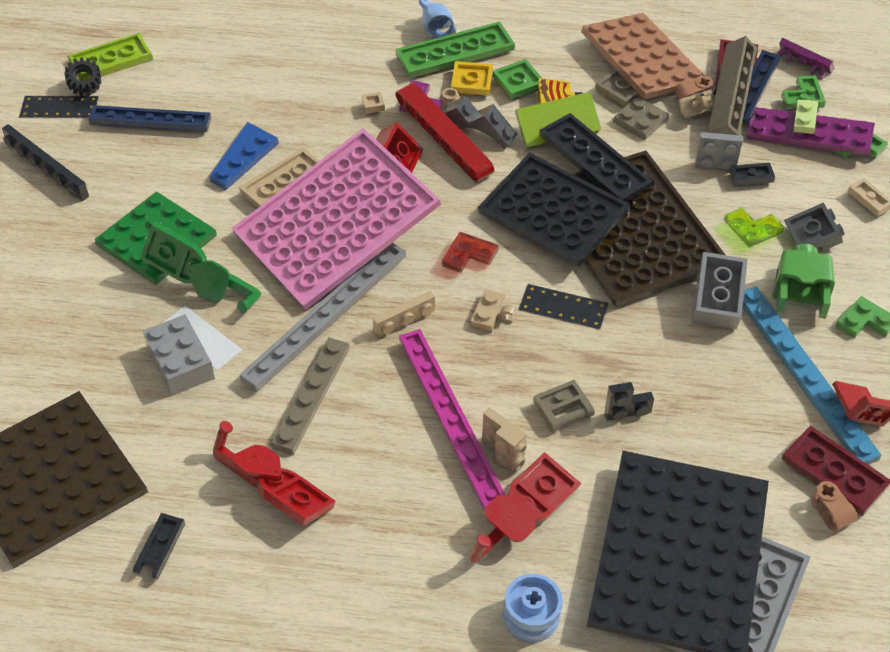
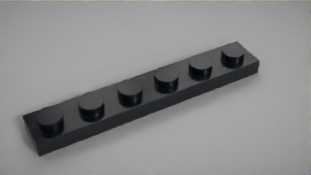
(45, 162)

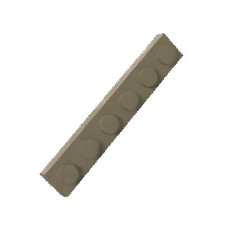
(310, 396)

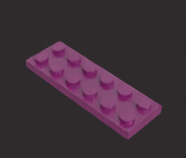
(829, 133)

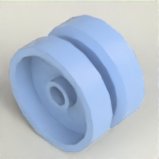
(532, 607)

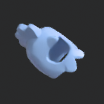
(436, 17)

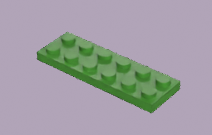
(460, 47)

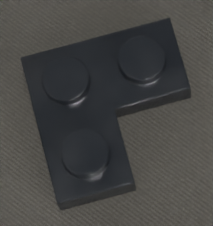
(622, 402)

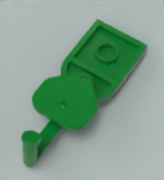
(189, 264)

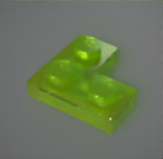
(751, 230)

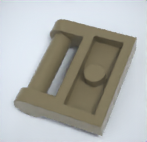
(560, 399)

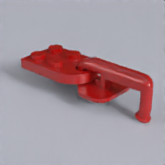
(277, 485)
(528, 501)

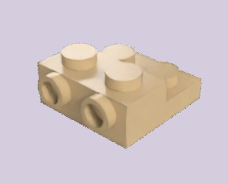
(505, 439)

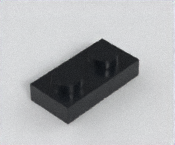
(751, 174)

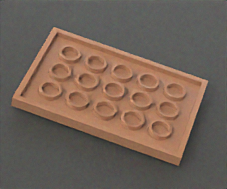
(641, 54)

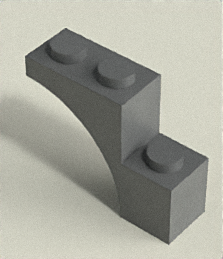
(486, 120)

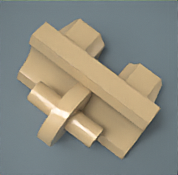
(696, 104)

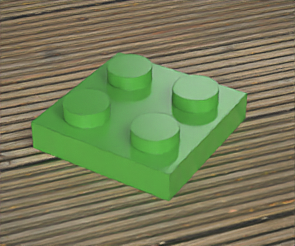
(517, 78)

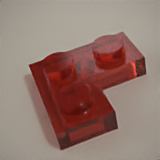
(467, 247)

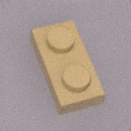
(870, 197)

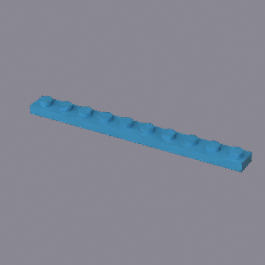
(808, 376)

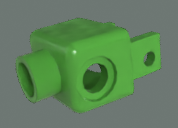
(804, 278)

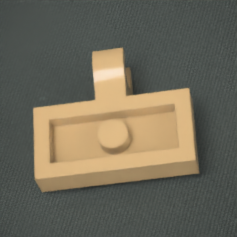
(490, 309)

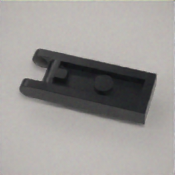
(160, 544)

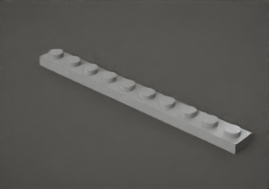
(321, 317)

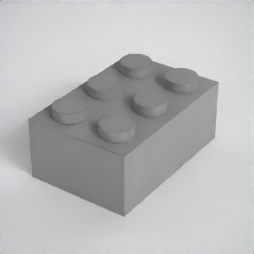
(720, 290)
(178, 354)

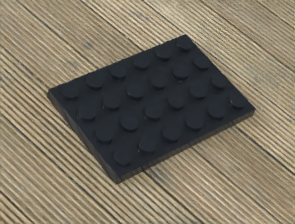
(554, 209)

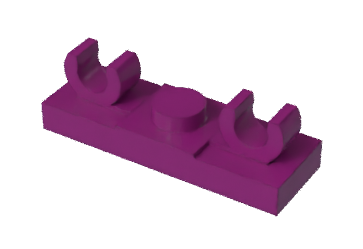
(806, 57)

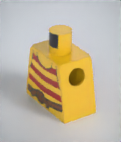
(554, 89)

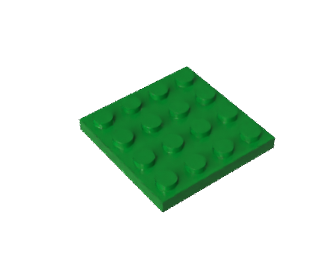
(129, 234)

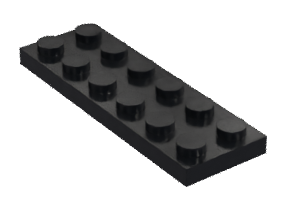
(595, 158)

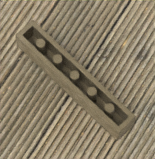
(733, 87)

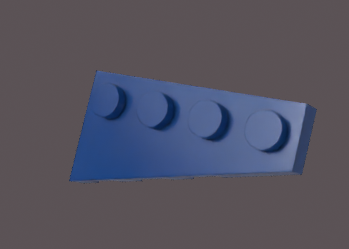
(242, 155)

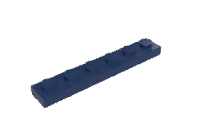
(150, 118)

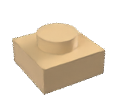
(373, 102)

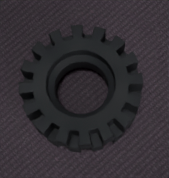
(82, 86)

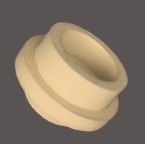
(449, 95)

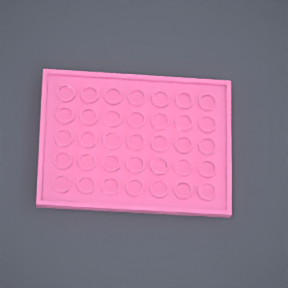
(335, 218)

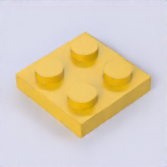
(472, 78)

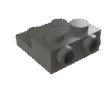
(815, 227)

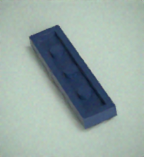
(761, 75)

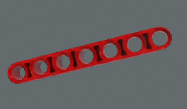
(445, 132)

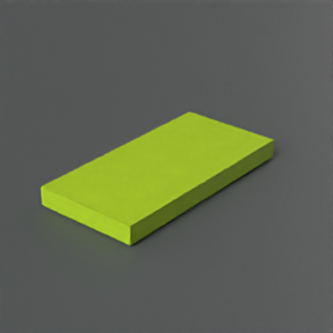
(115, 55)
(538, 116)

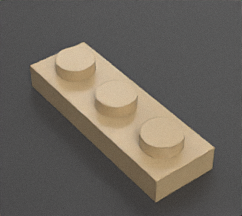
(403, 314)

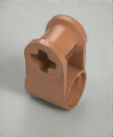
(693, 87)
(833, 508)

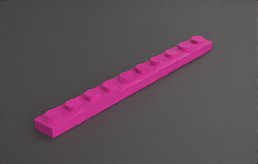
(451, 417)

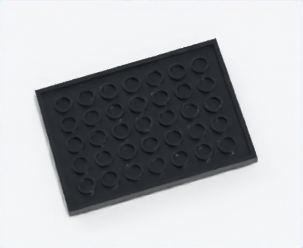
(680, 555)

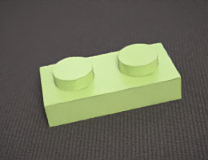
(806, 116)

